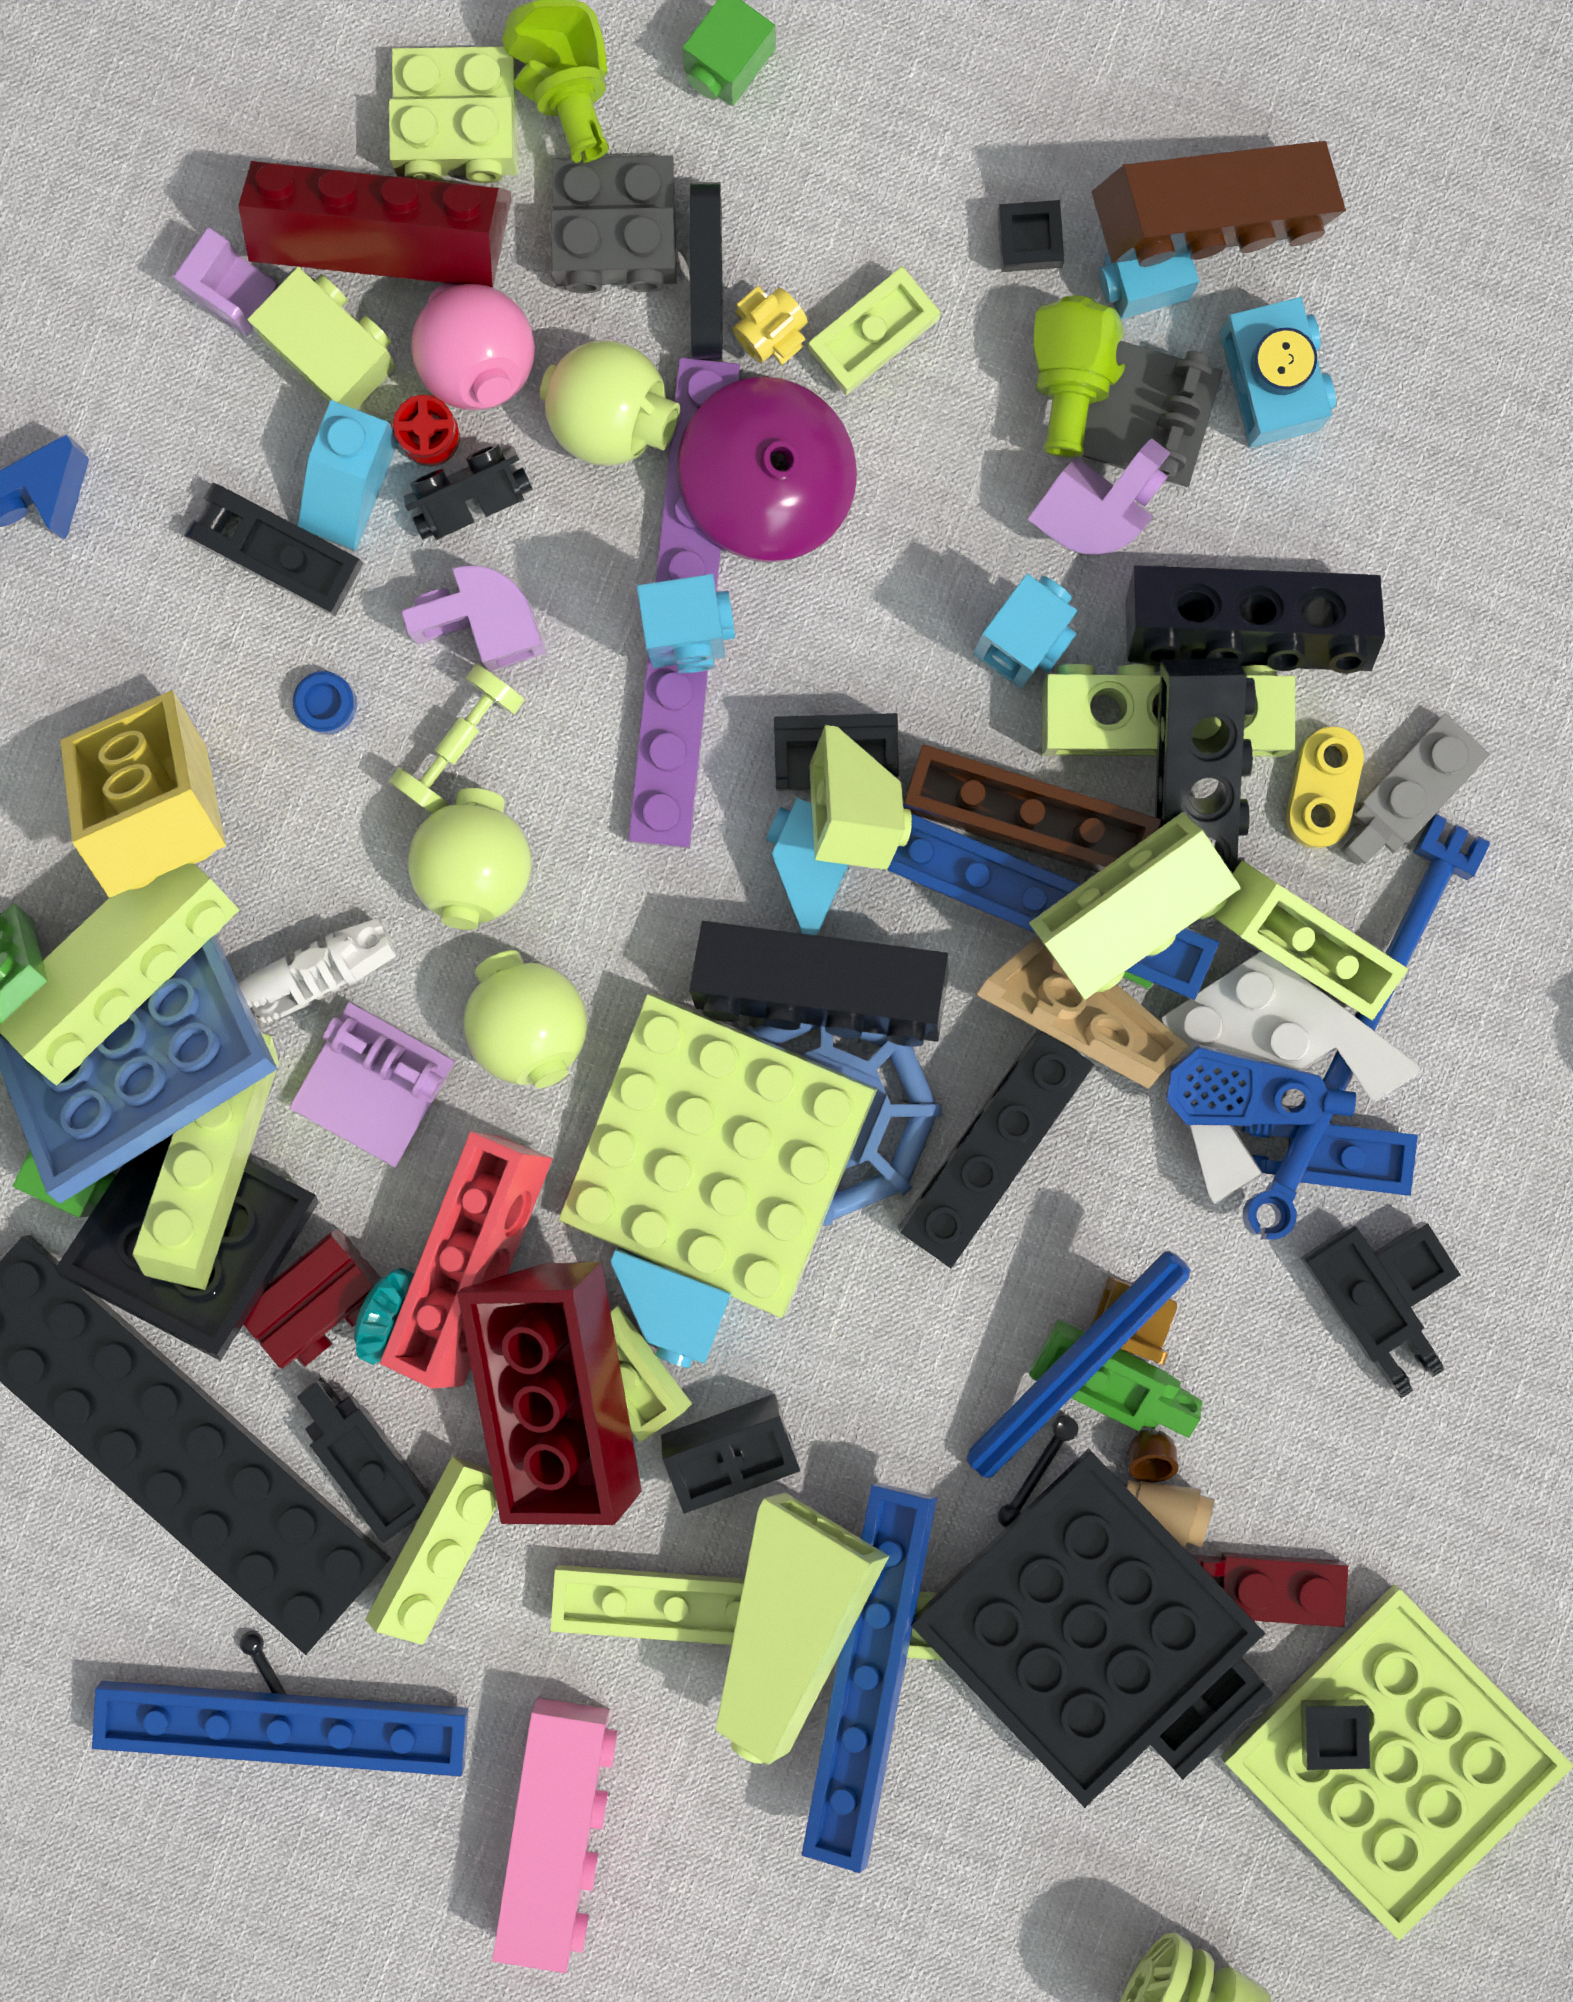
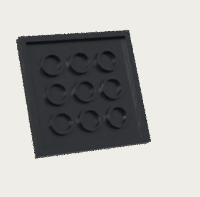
(1086, 1628)

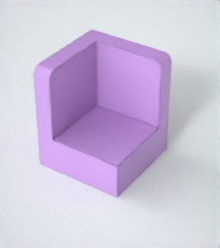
(224, 281)

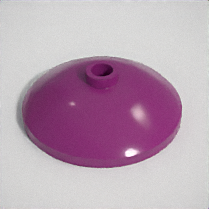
(738, 492)

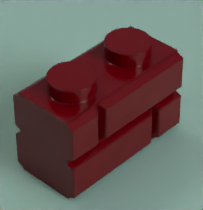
(311, 1300)

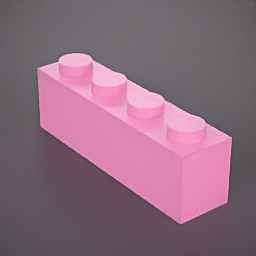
(552, 1834)

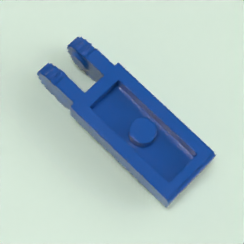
(1350, 1157)

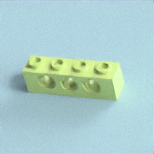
(1073, 731)

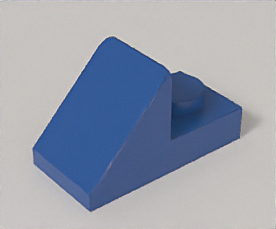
(49, 480)

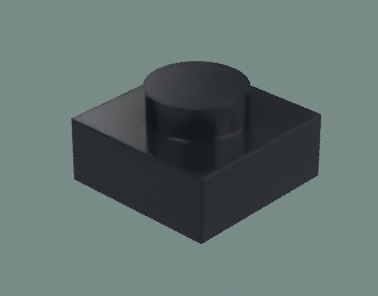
(1030, 236)
(1417, 1263)
(1335, 1734)

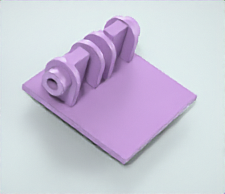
(371, 1084)

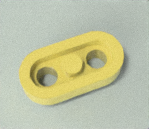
(1324, 786)

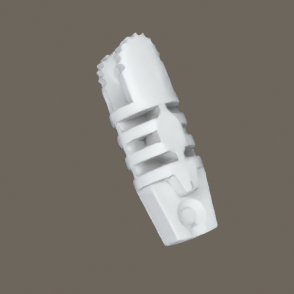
(313, 972)

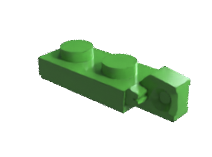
(1125, 1387)

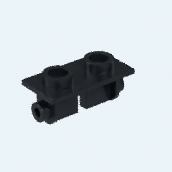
(444, 496)

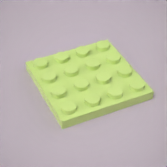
(717, 1154)
(1445, 1770)

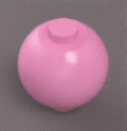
(472, 346)

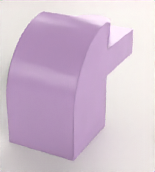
(1094, 515)
(489, 605)

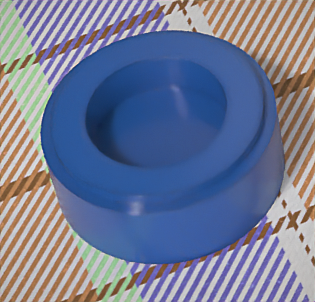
(324, 702)

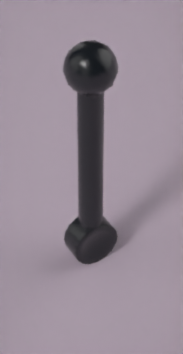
(1064, 1429)
(252, 1645)

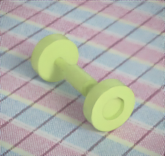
(458, 738)

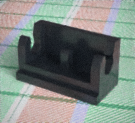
(799, 736)
(729, 1453)
(1212, 1718)

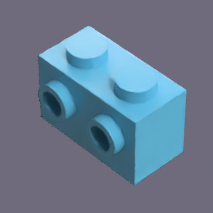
(685, 622)
(1028, 630)

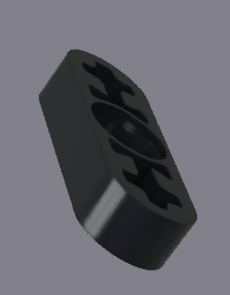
(706, 270)

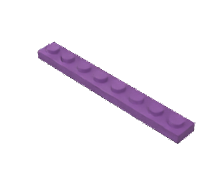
(675, 700)

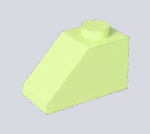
(854, 805)

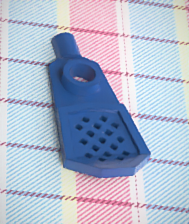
(1260, 1092)

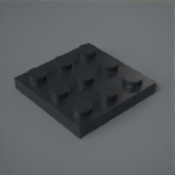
(256, 1239)

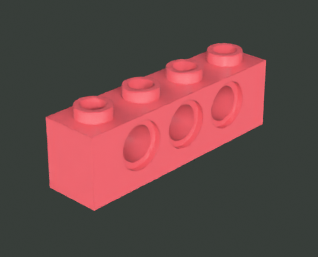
(468, 1245)

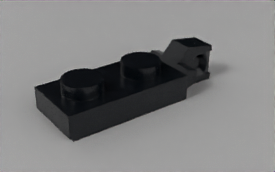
(363, 1461)

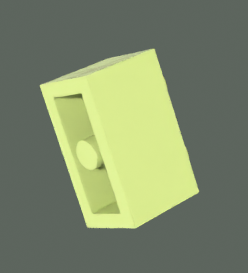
(323, 341)

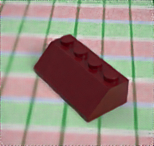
(373, 223)
(551, 1395)

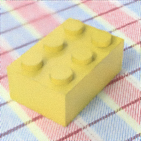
(141, 794)

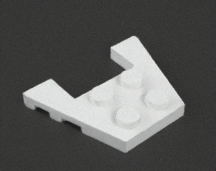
(1283, 1020)

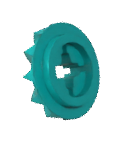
(380, 1314)

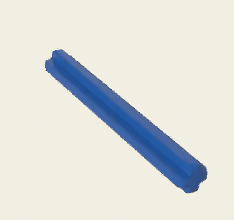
(1079, 1363)

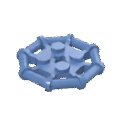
(921, 1110)

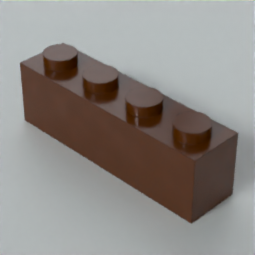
(1218, 202)
(1023, 811)

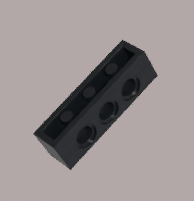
(1296, 617)
(1187, 695)
(995, 1147)

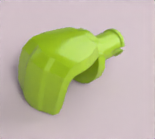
(562, 68)
(1075, 365)

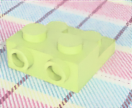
(453, 113)

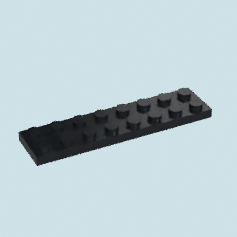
(177, 1451)

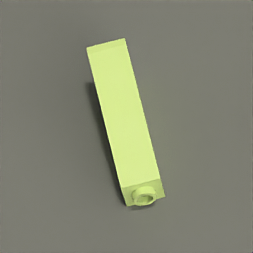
(792, 1621)

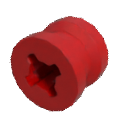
(424, 417)

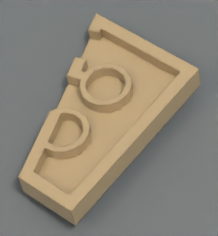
(1103, 1026)

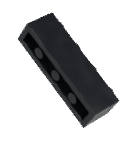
(819, 982)

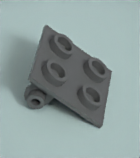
(1156, 400)

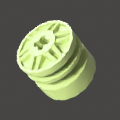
(1182, 1974)

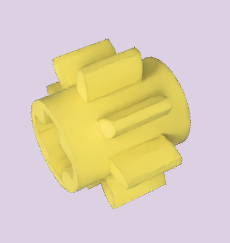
(769, 325)

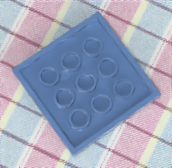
(145, 1081)

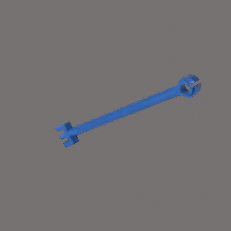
(1444, 862)

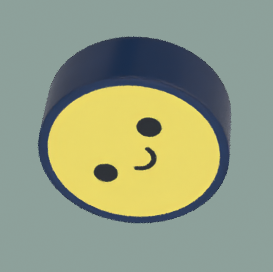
(1284, 361)

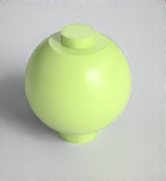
(608, 403)
(470, 860)
(524, 1021)

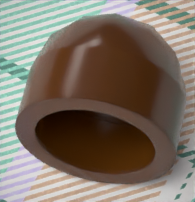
(1152, 1457)

